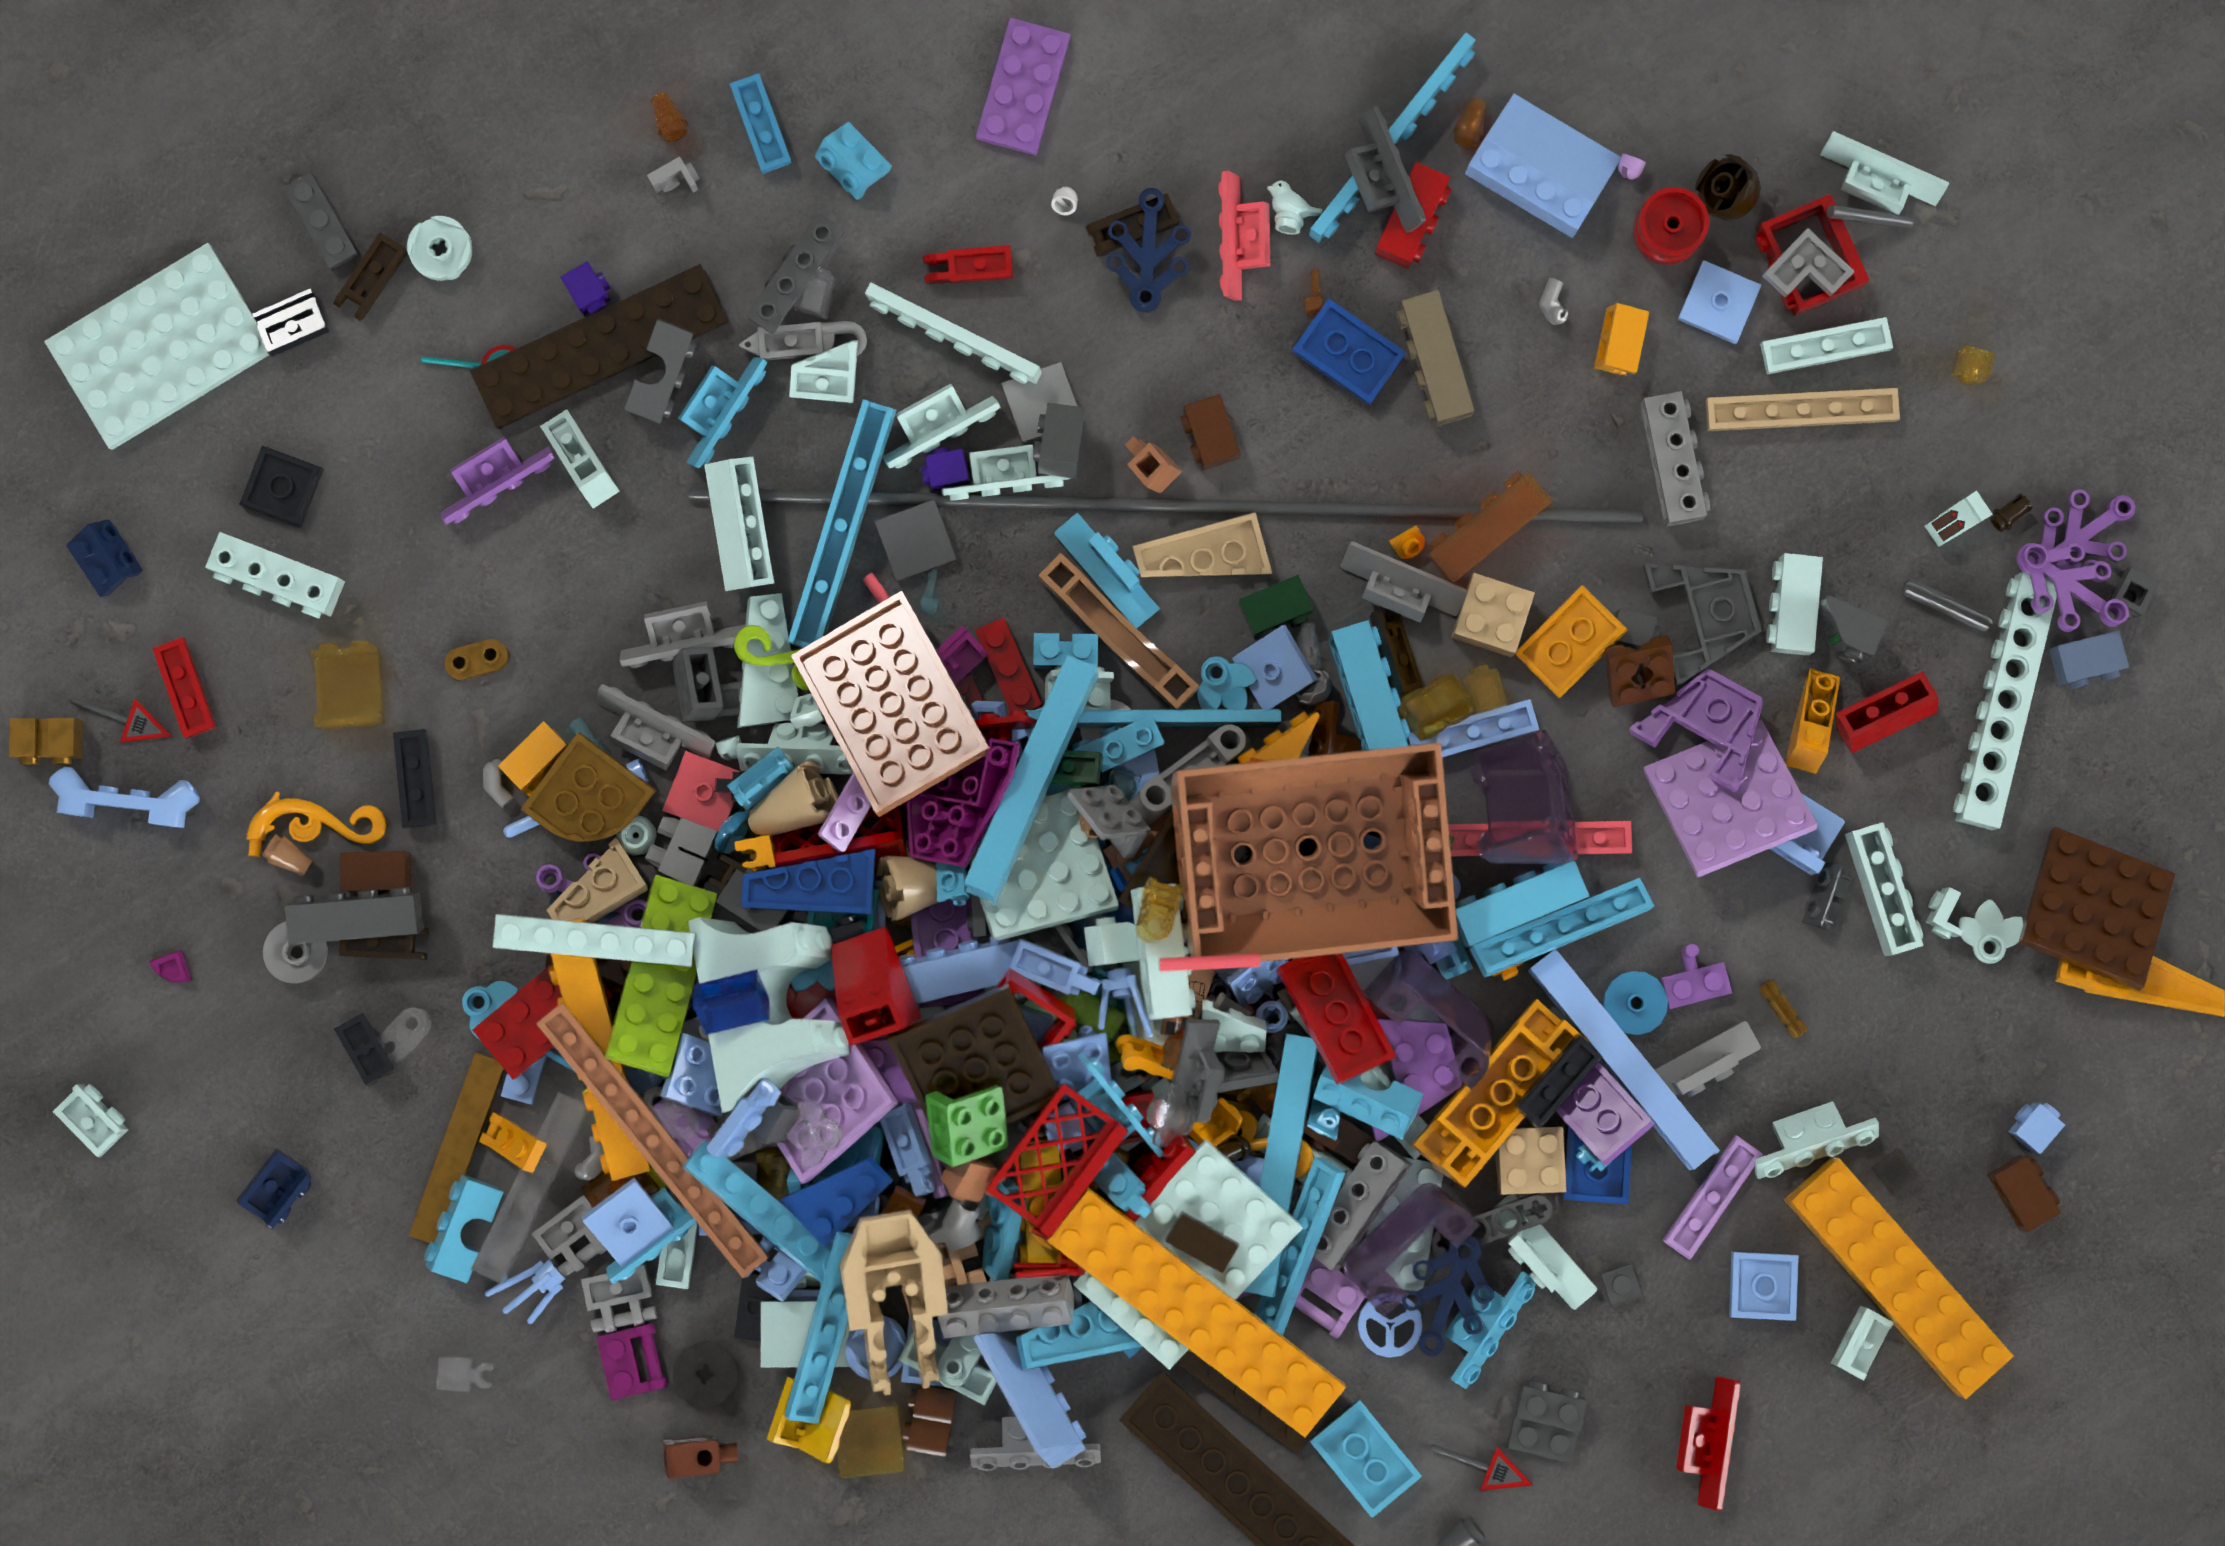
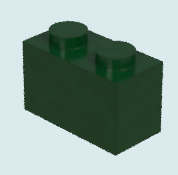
(1276, 607)

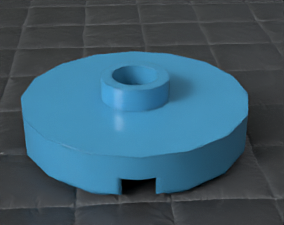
(1653, 1002)

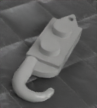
(801, 339)

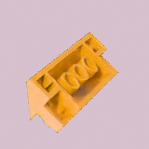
(1482, 1118)

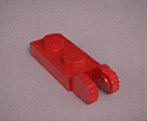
(971, 265)

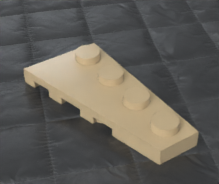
(1211, 550)

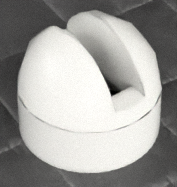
(1061, 202)

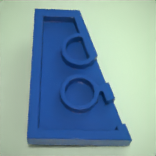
(838, 1199)

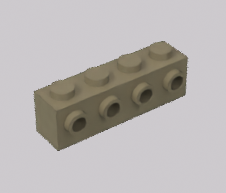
(1435, 358)

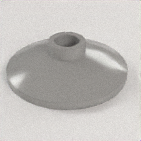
(280, 960)

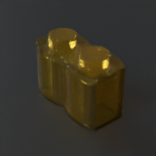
(1436, 706)

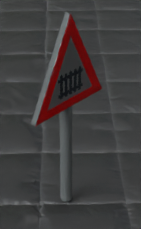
(139, 723)
(1499, 1472)

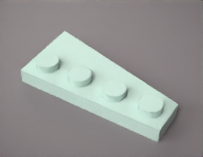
(767, 690)

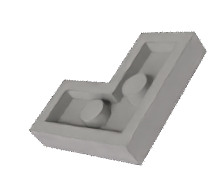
(1809, 258)

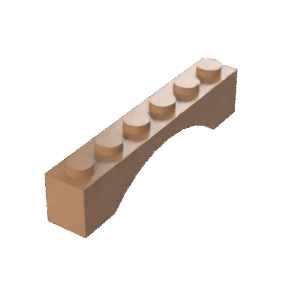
(1118, 633)

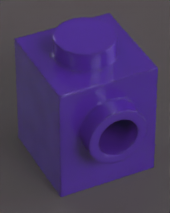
(587, 288)
(945, 469)

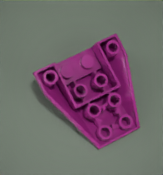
(955, 813)

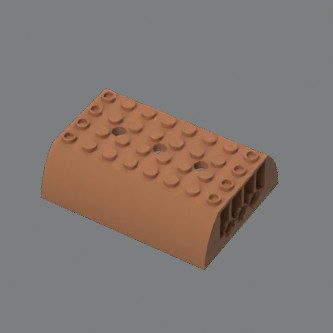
(1342, 892)

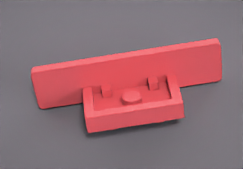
(1243, 235)

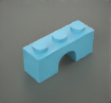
(1387, 1109)
(469, 1201)

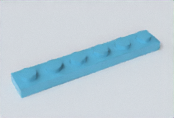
(1561, 927)
(759, 1209)
(1312, 1213)
(822, 1342)

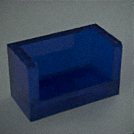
(731, 1002)

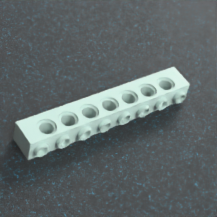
(2012, 720)

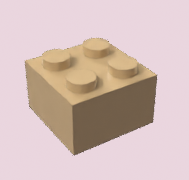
(1493, 615)
(1531, 1161)

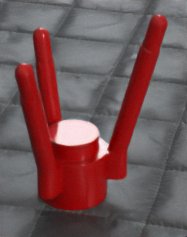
(1062, 1267)

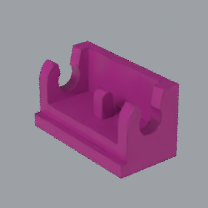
(961, 654)

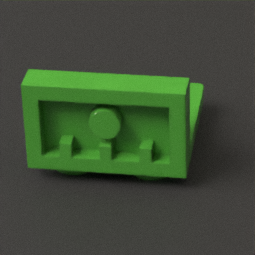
(966, 1126)

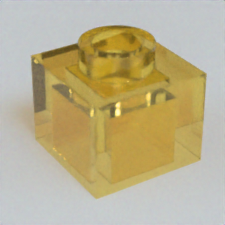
(1972, 365)

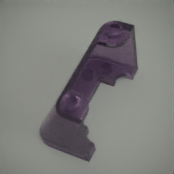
(1526, 802)

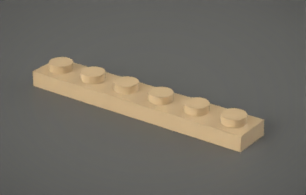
(1802, 409)

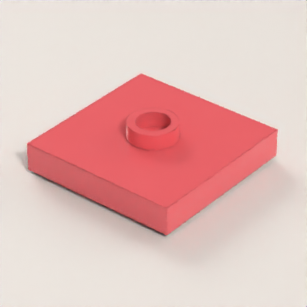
(695, 795)

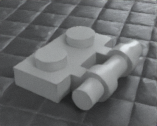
(564, 1230)
(602, 1295)

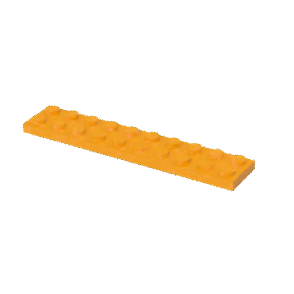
(1196, 1312)

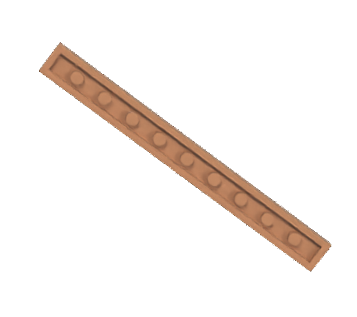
(651, 1138)

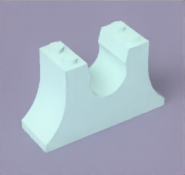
(772, 1047)

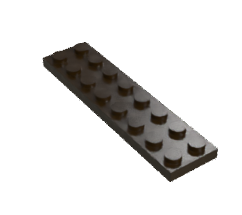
(594, 347)
(1225, 1469)

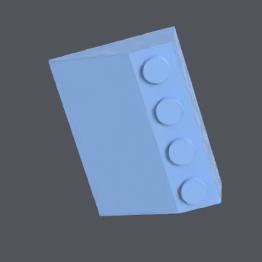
(1542, 165)
(1032, 1399)

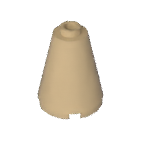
(794, 803)
(907, 885)

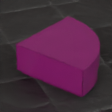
(172, 967)

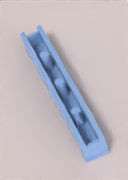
(1623, 1060)

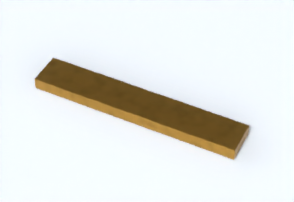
(458, 1143)

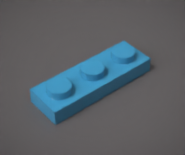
(760, 123)

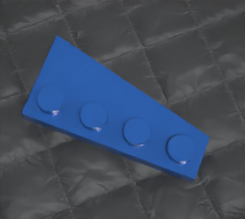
(823, 885)

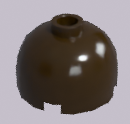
(1728, 187)

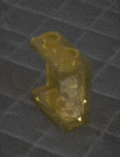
(348, 686)

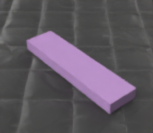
(1712, 1197)

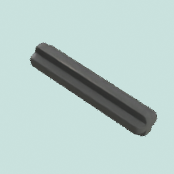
(1947, 605)

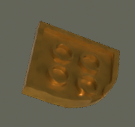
(587, 794)

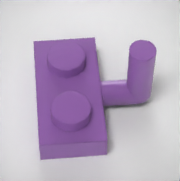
(1695, 983)

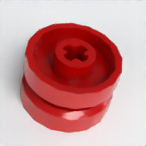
(1680, 209)

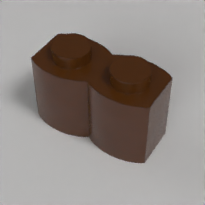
(930, 1420)

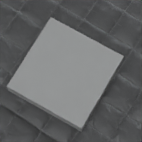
(1031, 399)

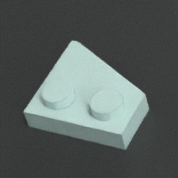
(826, 375)
(1236, 1030)

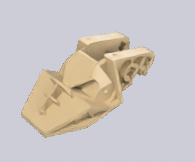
(889, 1253)

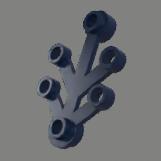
(1148, 256)
(1451, 1290)

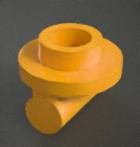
(1408, 543)

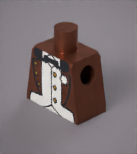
(682, 1453)

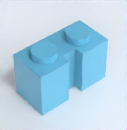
(1051, 652)

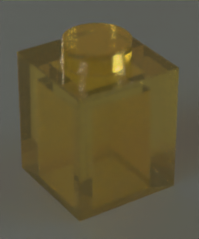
(1485, 689)

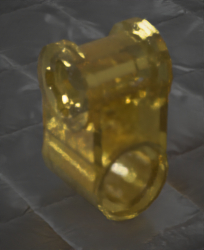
(1159, 903)

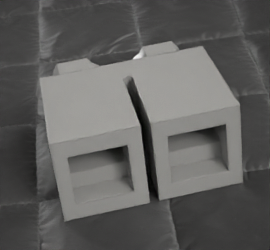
(677, 863)

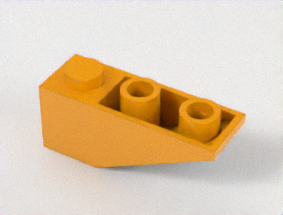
(1813, 722)
(1285, 744)

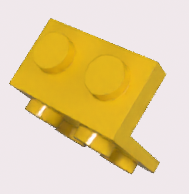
(818, 1439)

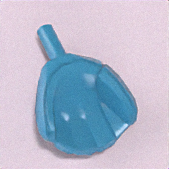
(731, 830)

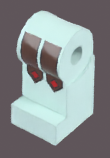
(1958, 519)

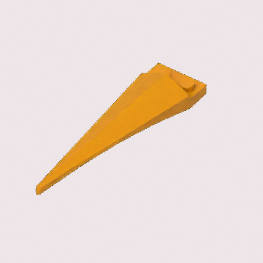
(2163, 987)

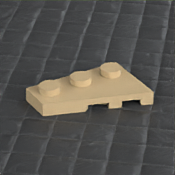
(602, 889)

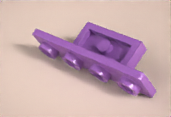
(490, 473)

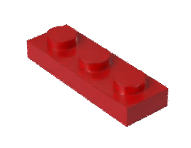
(1008, 666)
(184, 687)

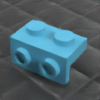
(852, 160)

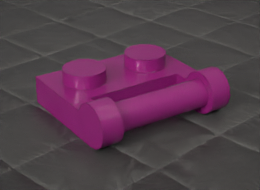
(621, 1362)

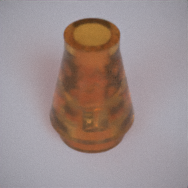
(669, 120)
(1470, 126)

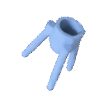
(1123, 985)
(546, 1278)

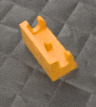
(1621, 339)
(533, 758)
(764, 853)

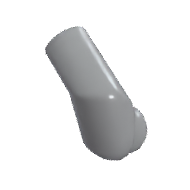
(1550, 305)
(492, 783)
(591, 1165)

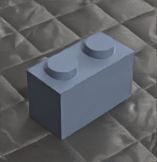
(2088, 659)

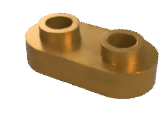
(476, 660)

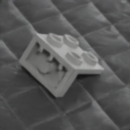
(1111, 817)

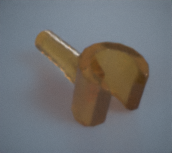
(1314, 302)

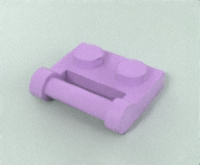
(1333, 1288)

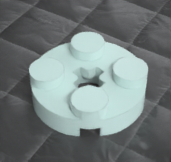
(448, 264)

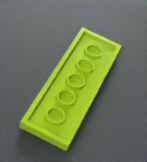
(658, 993)

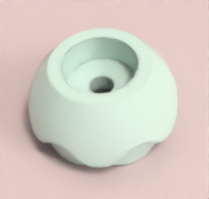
(639, 845)

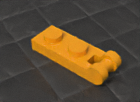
(1142, 1055)
(513, 1142)

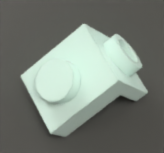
(1942, 906)

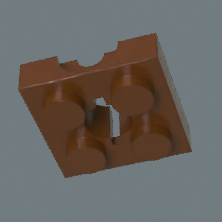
(1657, 676)

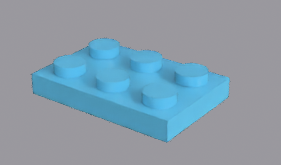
(1365, 1458)

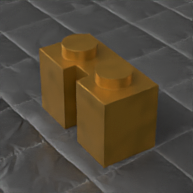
(45, 739)

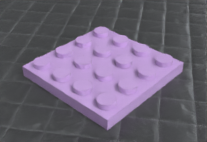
(1727, 826)
(846, 1089)

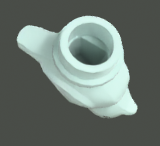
(1289, 208)

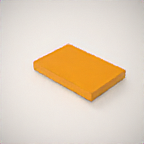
(1570, 641)

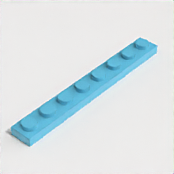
(1401, 128)

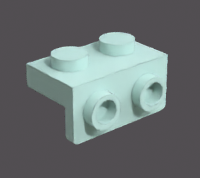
(91, 1119)

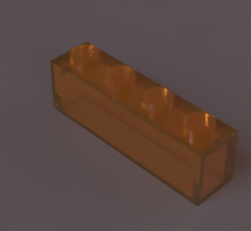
(1489, 526)

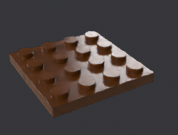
(2097, 908)

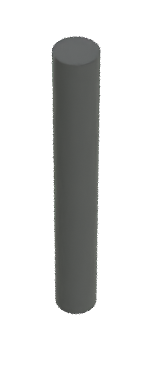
(1870, 217)

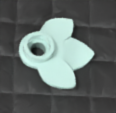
(1990, 927)

